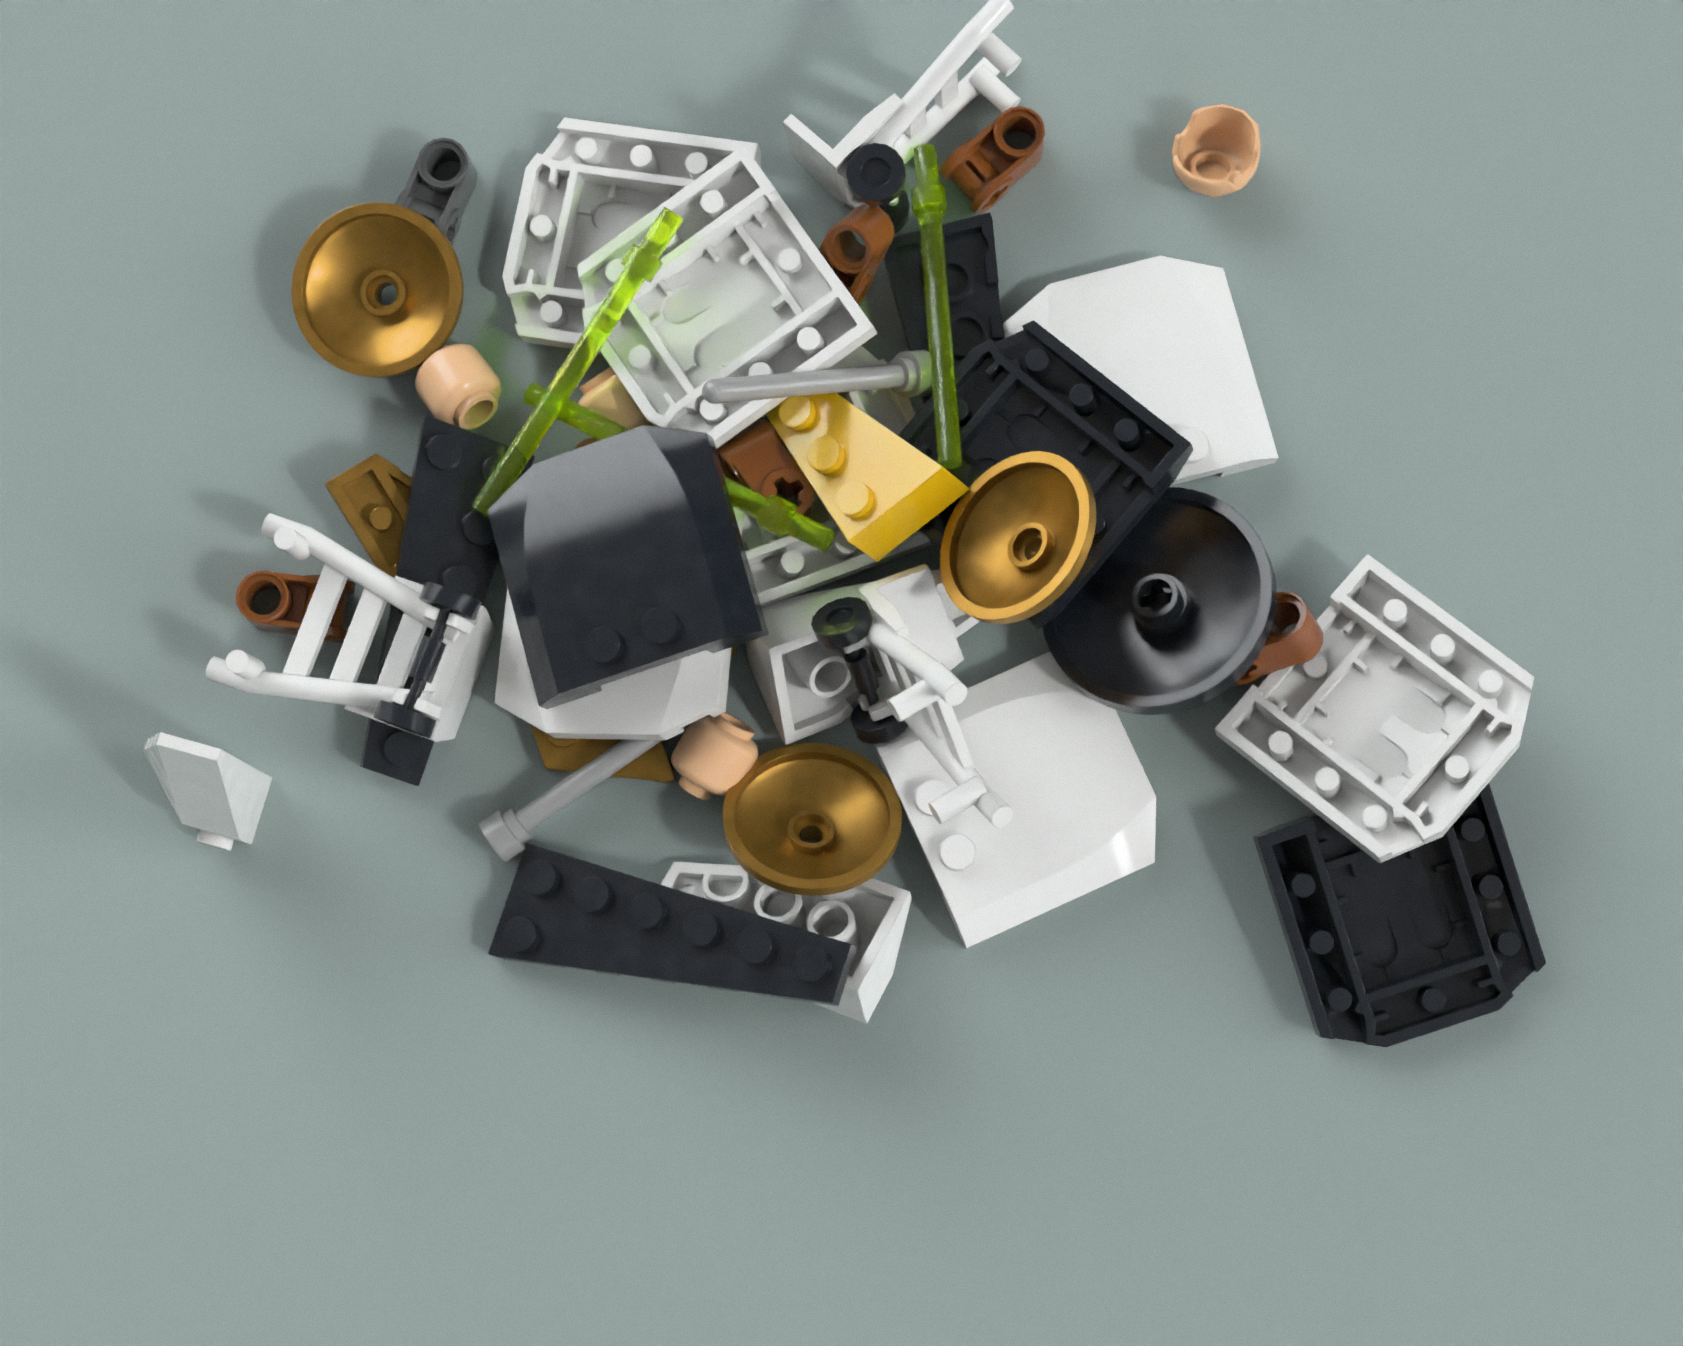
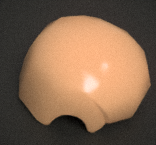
(1217, 150)

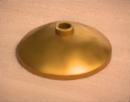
(342, 281)
(1018, 537)
(815, 795)

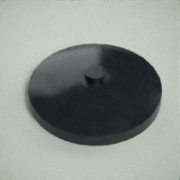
(1170, 609)

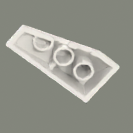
(805, 682)
(209, 789)
(863, 916)

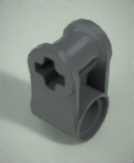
(435, 199)

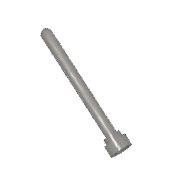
(905, 374)
(511, 829)

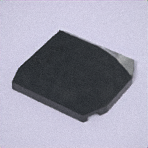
(1046, 398)
(623, 560)
(1437, 916)

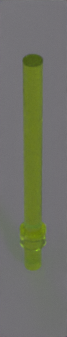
(929, 206)
(640, 264)
(772, 513)

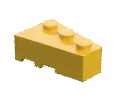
(863, 472)

